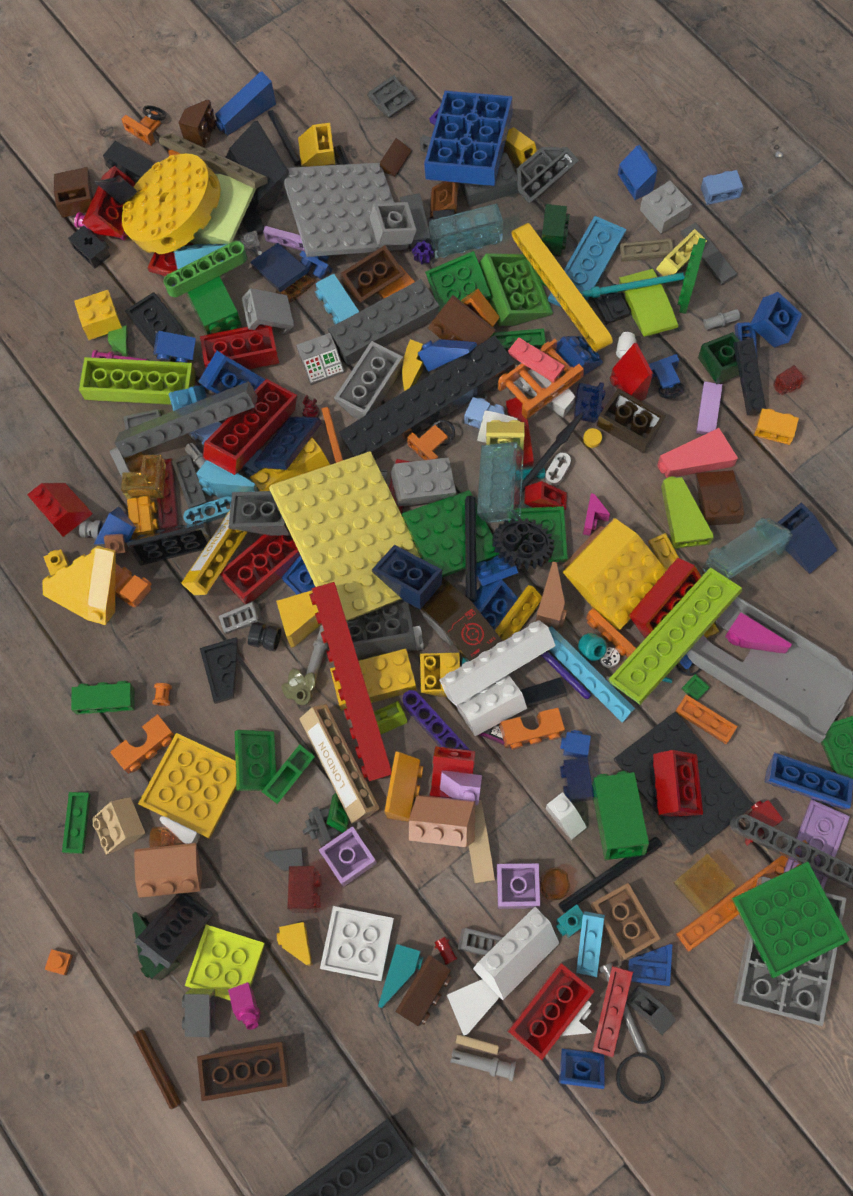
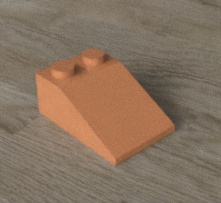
(551, 607)

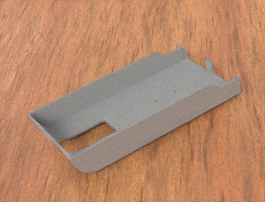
(814, 683)

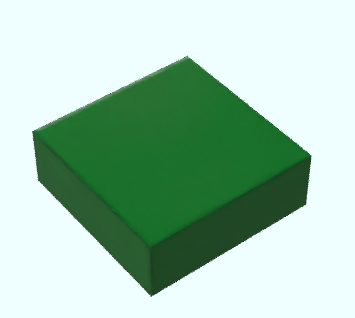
(695, 688)

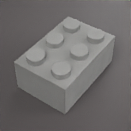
(422, 481)

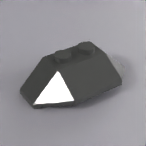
(543, 171)

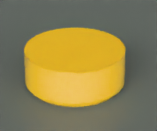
(592, 438)

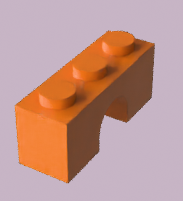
(549, 726)
(132, 757)

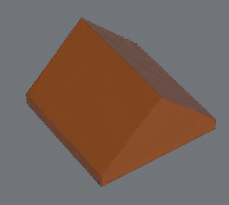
(444, 197)

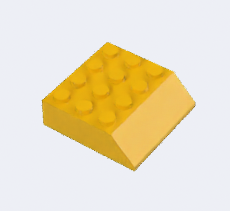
(615, 572)

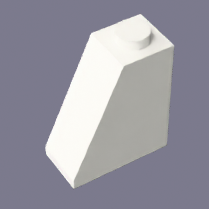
(472, 1004)

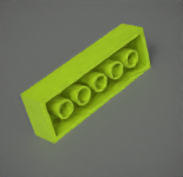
(134, 380)

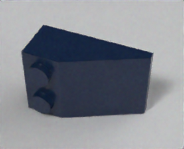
(408, 576)

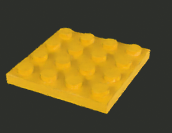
(191, 785)

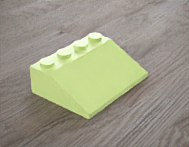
(229, 212)

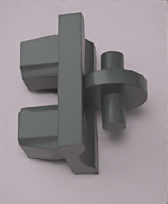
(317, 827)

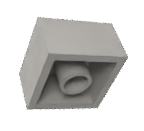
(665, 207)
(392, 223)

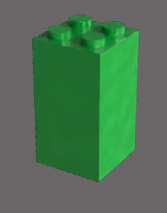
(214, 307)
(619, 816)

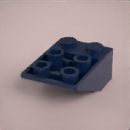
(810, 542)

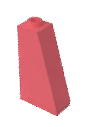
(699, 455)

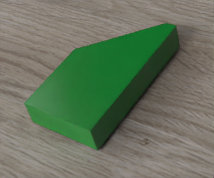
(337, 815)

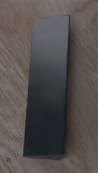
(544, 692)

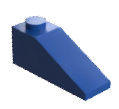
(443, 351)

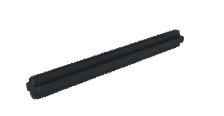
(470, 548)
(606, 877)

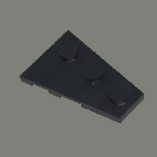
(220, 668)

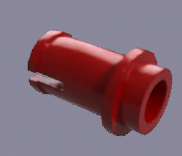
(445, 950)

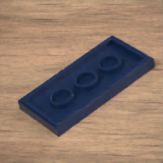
(288, 442)

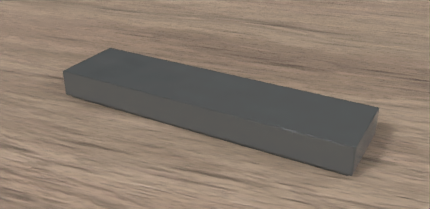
(712, 257)

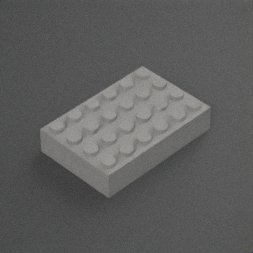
(794, 994)

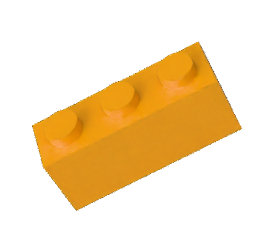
(403, 787)

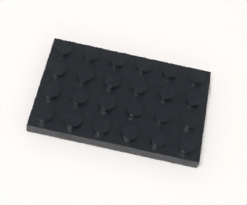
(719, 793)

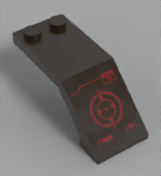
(461, 621)

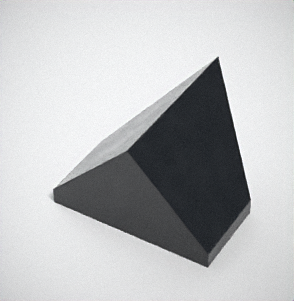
(117, 188)

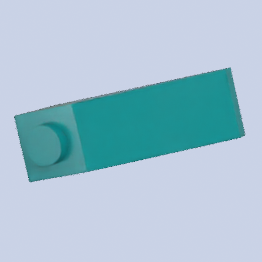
(401, 969)

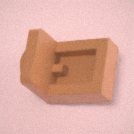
(115, 542)

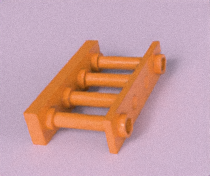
(544, 396)

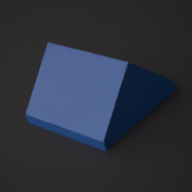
(582, 1068)

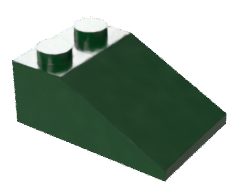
(148, 969)

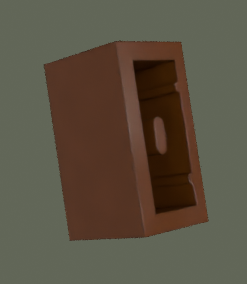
(198, 123)

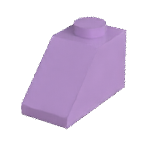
(461, 785)

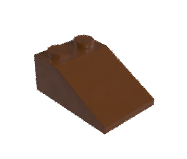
(719, 497)

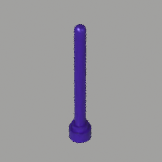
(566, 675)

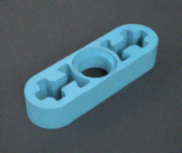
(213, 504)

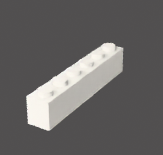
(497, 662)

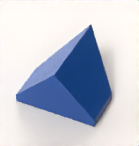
(116, 523)

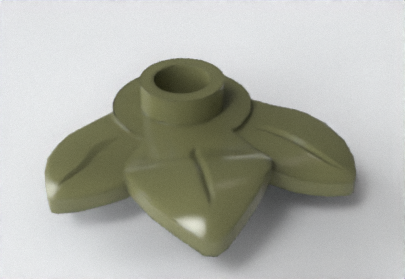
(299, 684)

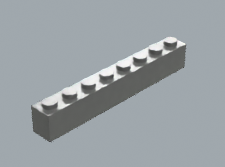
(186, 419)

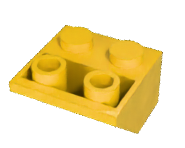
(316, 146)
(433, 668)

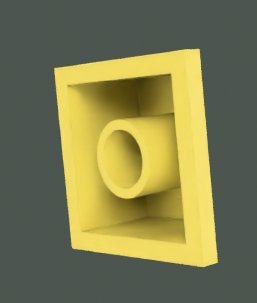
(505, 432)

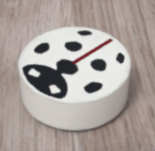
(610, 658)

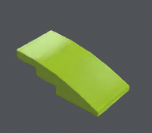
(649, 305)

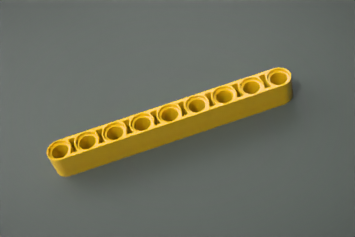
(562, 287)

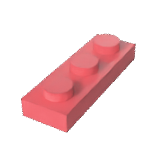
(536, 360)

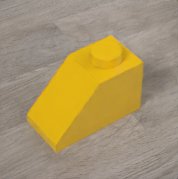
(295, 941)

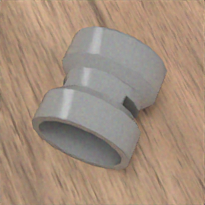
(90, 528)

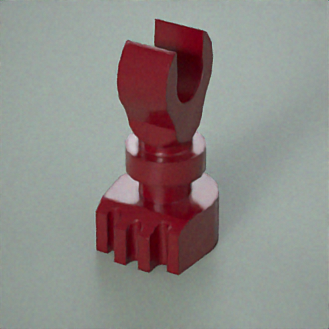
(310, 408)

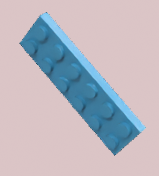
(592, 255)

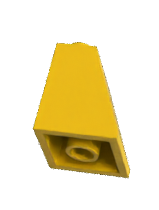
(298, 617)

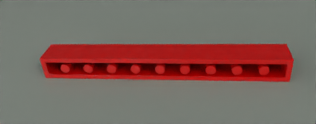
(351, 680)

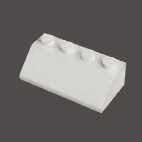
(517, 953)

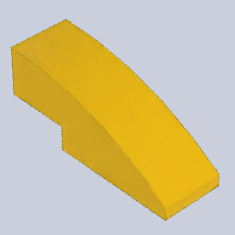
(412, 365)

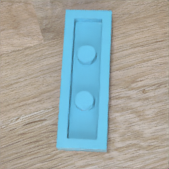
(590, 944)

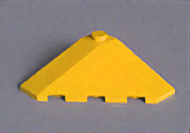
(86, 585)

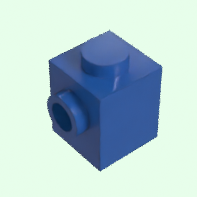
(575, 744)

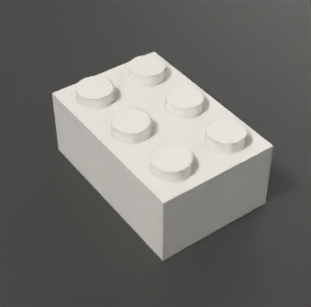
(492, 705)

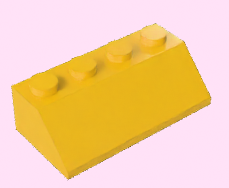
(308, 460)

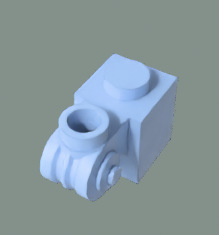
(476, 410)

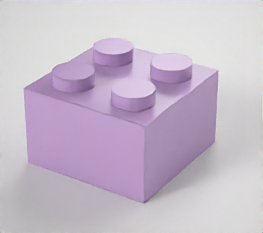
(347, 856)
(518, 886)

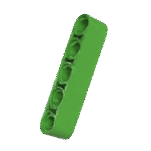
(200, 276)

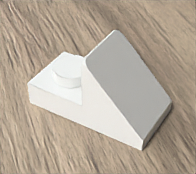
(575, 1026)

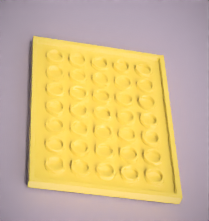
(344, 527)

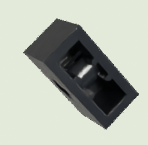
(89, 246)

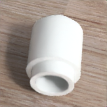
(625, 341)

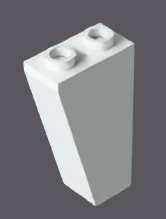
(560, 405)

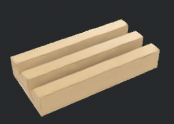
(477, 1044)

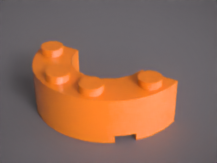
(130, 588)

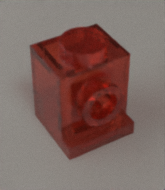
(789, 380)

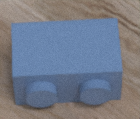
(721, 187)

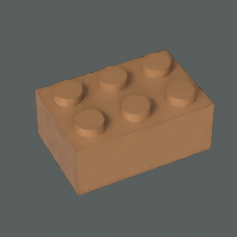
(625, 921)

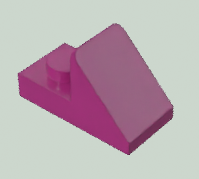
(595, 512)

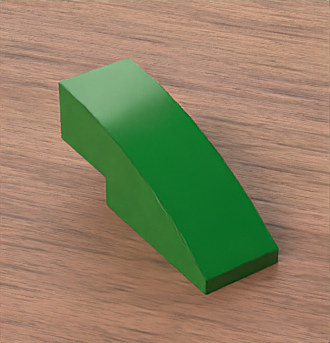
(288, 774)

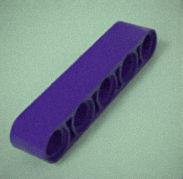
(433, 720)

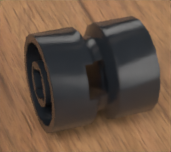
(265, 636)

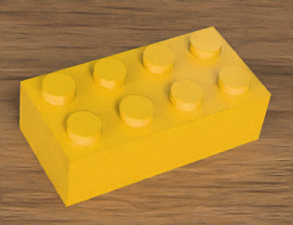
(384, 676)

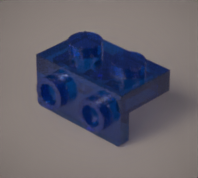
(589, 401)

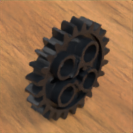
(534, 551)

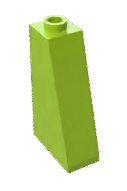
(684, 517)

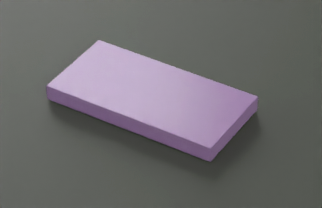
(821, 829)

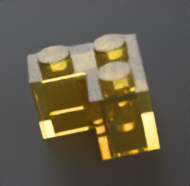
(148, 481)

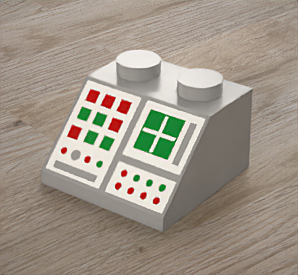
(320, 358)

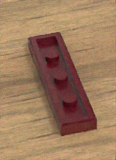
(168, 504)

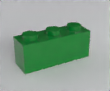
(103, 698)

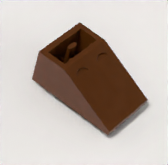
(72, 191)

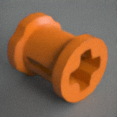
(162, 694)

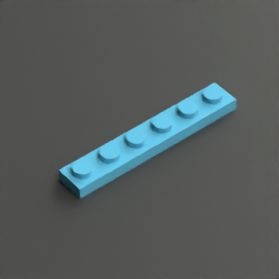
(590, 677)

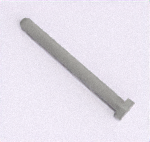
(627, 1017)

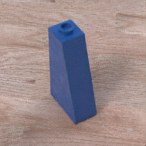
(246, 105)

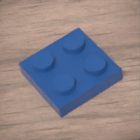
(494, 570)

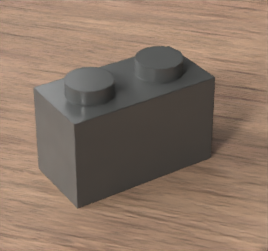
(199, 1012)

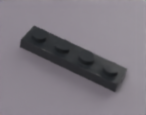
(749, 376)

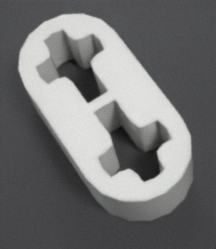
(561, 470)

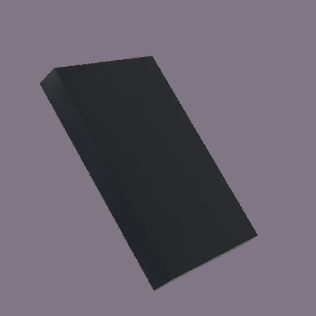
(152, 316)

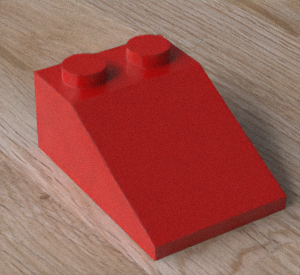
(632, 373)

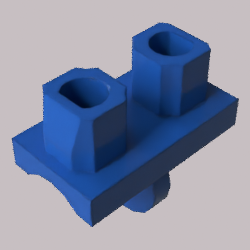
(321, 267)

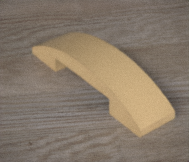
(480, 849)

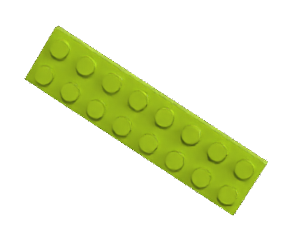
(675, 635)

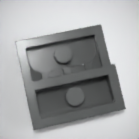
(390, 96)

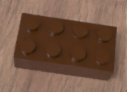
(243, 1071)

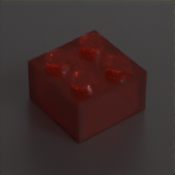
(303, 889)

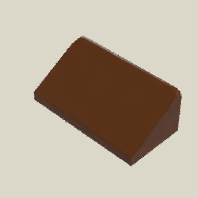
(395, 157)

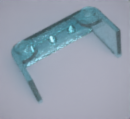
(749, 548)

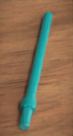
(595, 292)

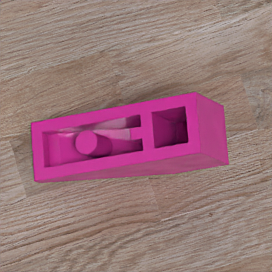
(753, 635)

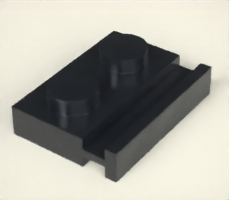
(612, 307)

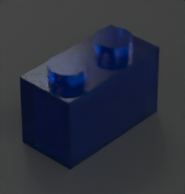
(577, 780)

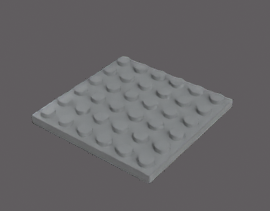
(335, 207)

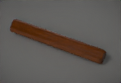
(157, 1069)

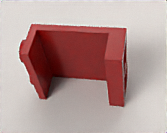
(449, 760)

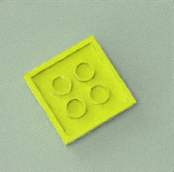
(224, 961)

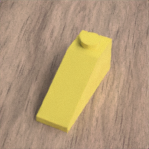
(679, 255)

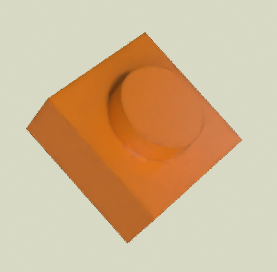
(58, 962)

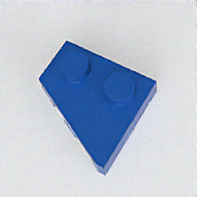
(652, 967)

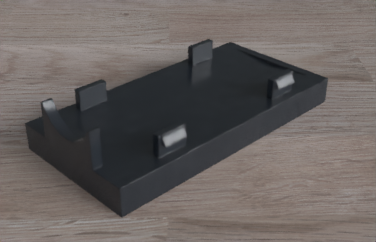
(173, 929)

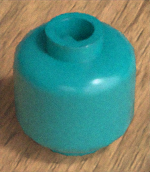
(592, 646)

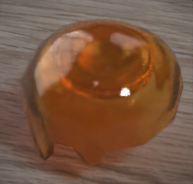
(161, 837)
(554, 884)

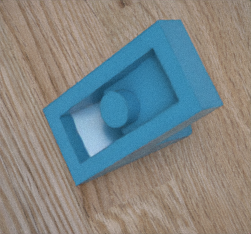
(187, 396)

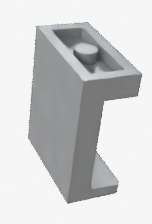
(267, 309)

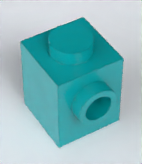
(570, 921)

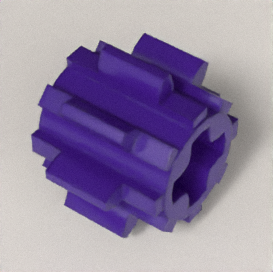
(422, 252)

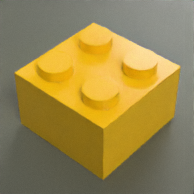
(98, 314)

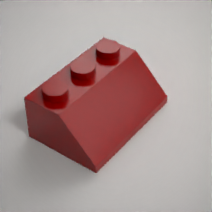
(59, 506)
(677, 783)

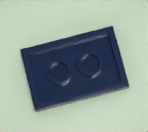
(279, 267)

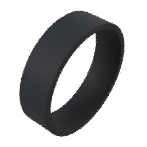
(661, 1074)

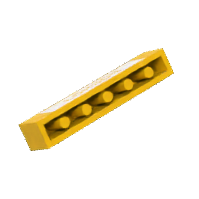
(213, 558)

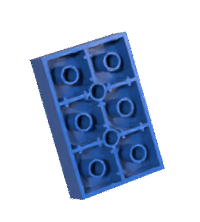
(469, 138)

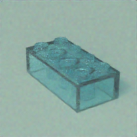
(466, 231)
(500, 482)

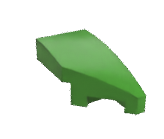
(118, 340)

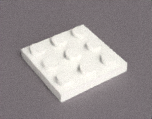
(357, 943)

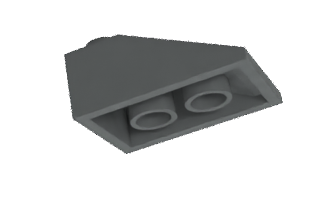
(256, 513)

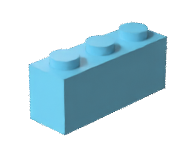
(335, 299)

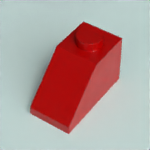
(544, 495)
(765, 813)

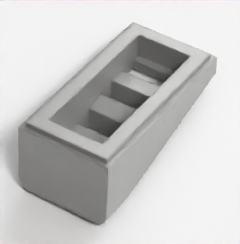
(238, 611)
(482, 936)

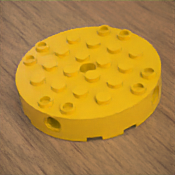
(171, 203)

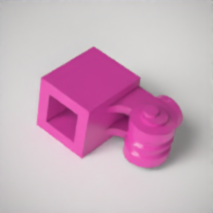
(245, 1005)

